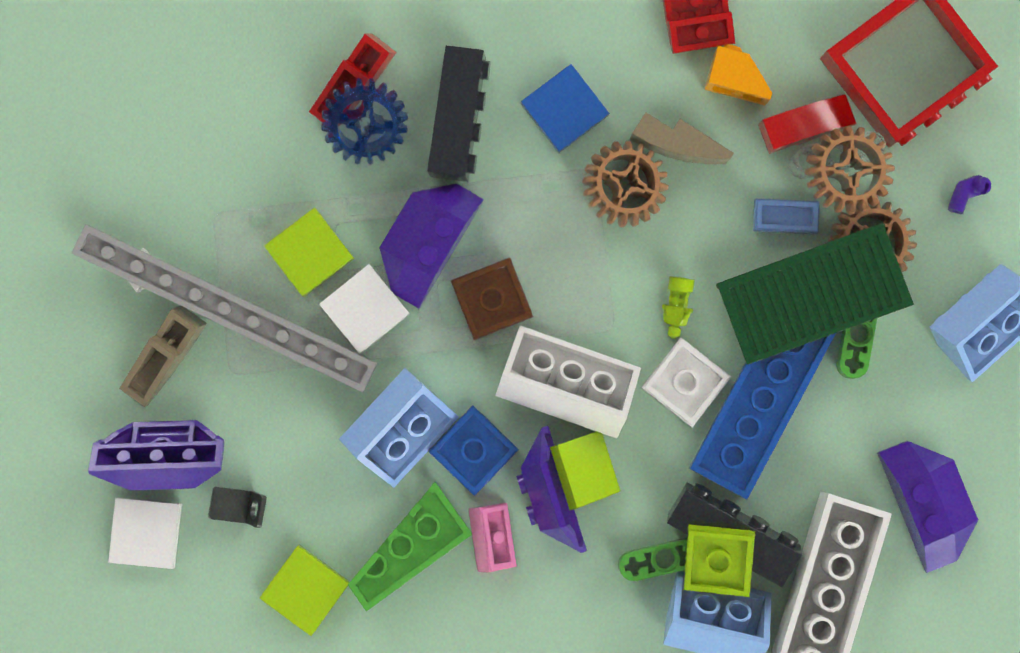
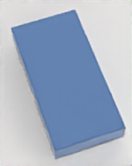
(786, 216)

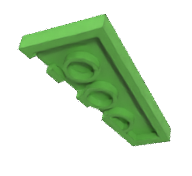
(416, 543)

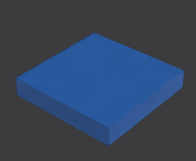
(565, 108)
(473, 450)

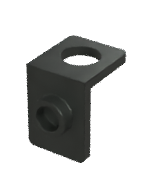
(237, 506)

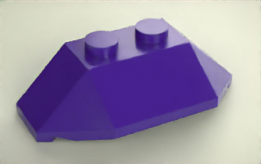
(426, 238)
(158, 455)
(547, 496)
(930, 501)

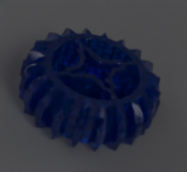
(377, 124)

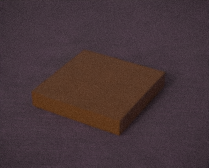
(492, 298)

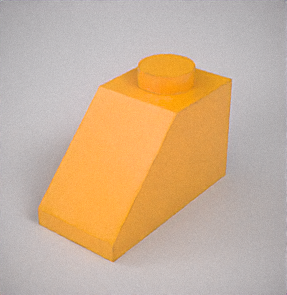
(737, 76)

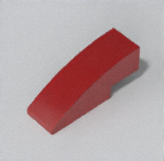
(365, 62)
(806, 123)

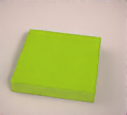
(309, 252)
(585, 469)
(719, 560)
(304, 590)

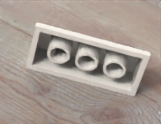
(568, 382)

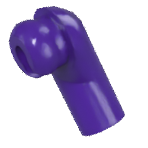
(968, 189)

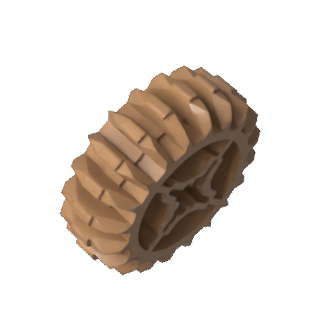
(876, 166)
(612, 179)
(892, 223)

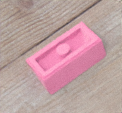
(492, 537)

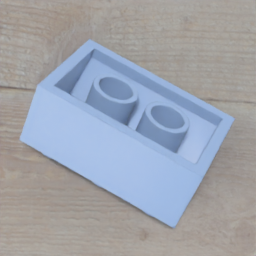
(981, 323)
(398, 428)
(717, 621)

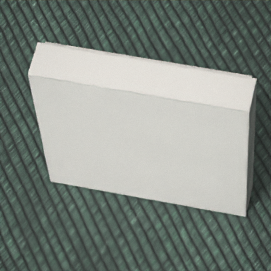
(364, 309)
(686, 382)
(145, 533)

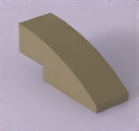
(679, 143)
(162, 355)

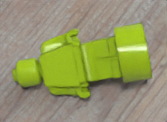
(676, 312)

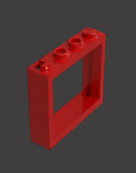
(866, 102)

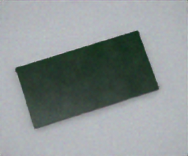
(815, 293)

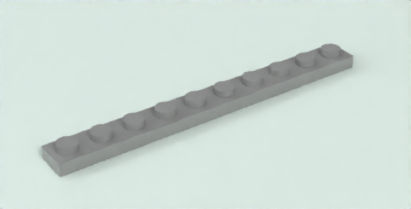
(224, 308)

